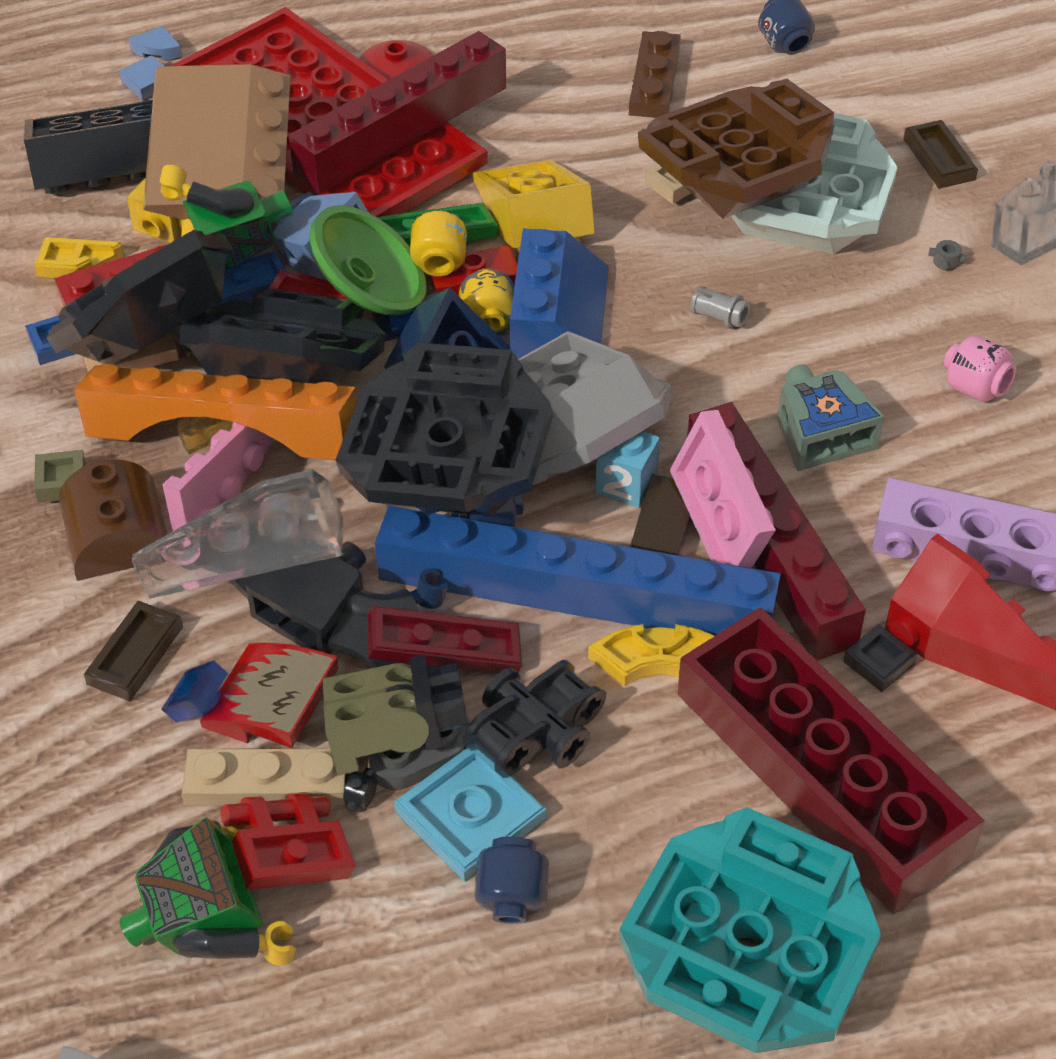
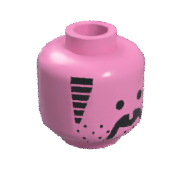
(979, 368)

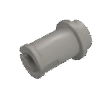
(730, 310)

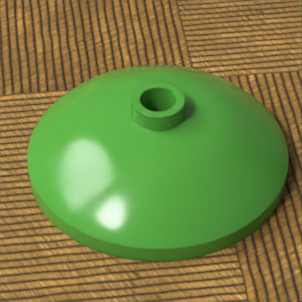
(366, 261)

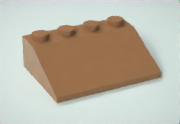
(219, 128)

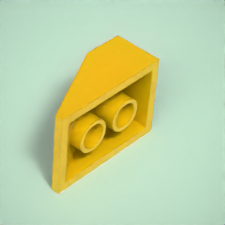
(536, 198)

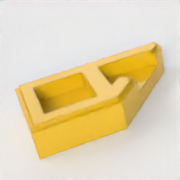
(67, 255)

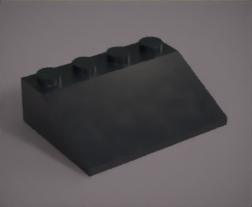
(88, 146)

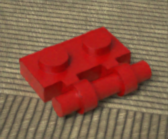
(287, 853)

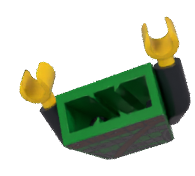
(227, 211)
(200, 901)

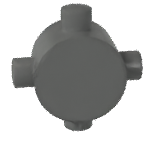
(947, 255)

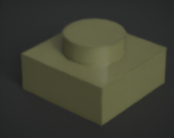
(53, 471)

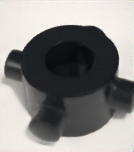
(360, 789)

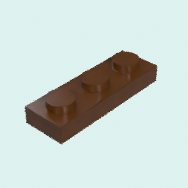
(654, 74)

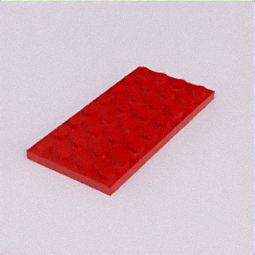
(326, 78)

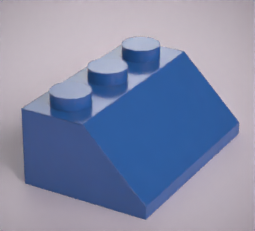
(556, 291)

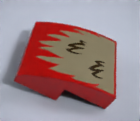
(271, 693)

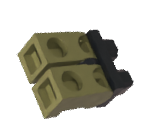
(391, 709)

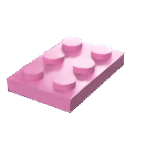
(721, 494)

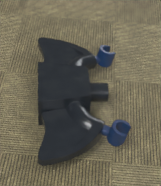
(325, 602)

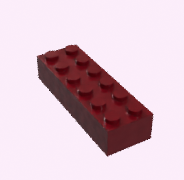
(829, 758)

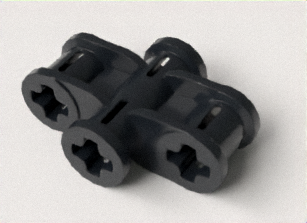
(534, 718)

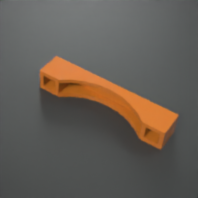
(300, 415)

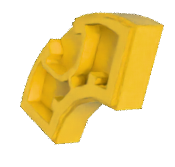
(645, 651)

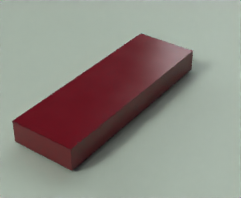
(443, 639)

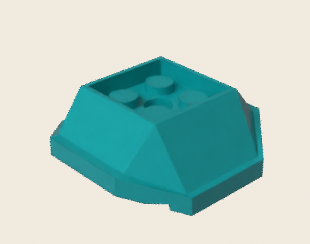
(761, 885)

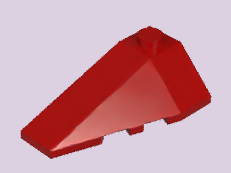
(963, 624)

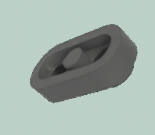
(415, 765)

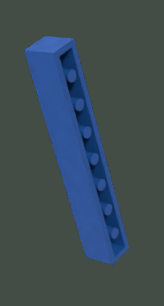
(569, 573)

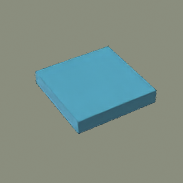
(466, 808)

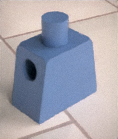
(293, 232)

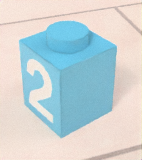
(627, 469)

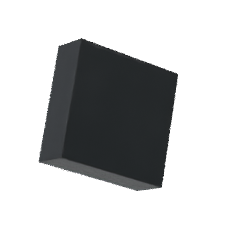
(880, 657)

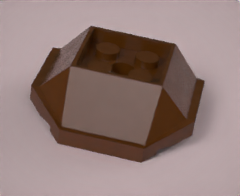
(743, 145)

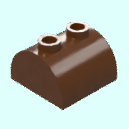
(109, 516)

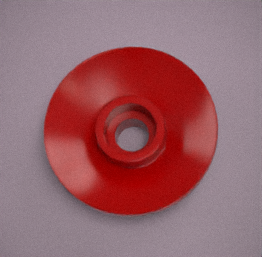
(394, 56)

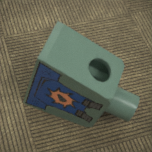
(826, 418)

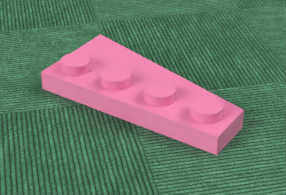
(216, 475)

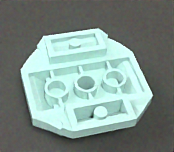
(837, 204)

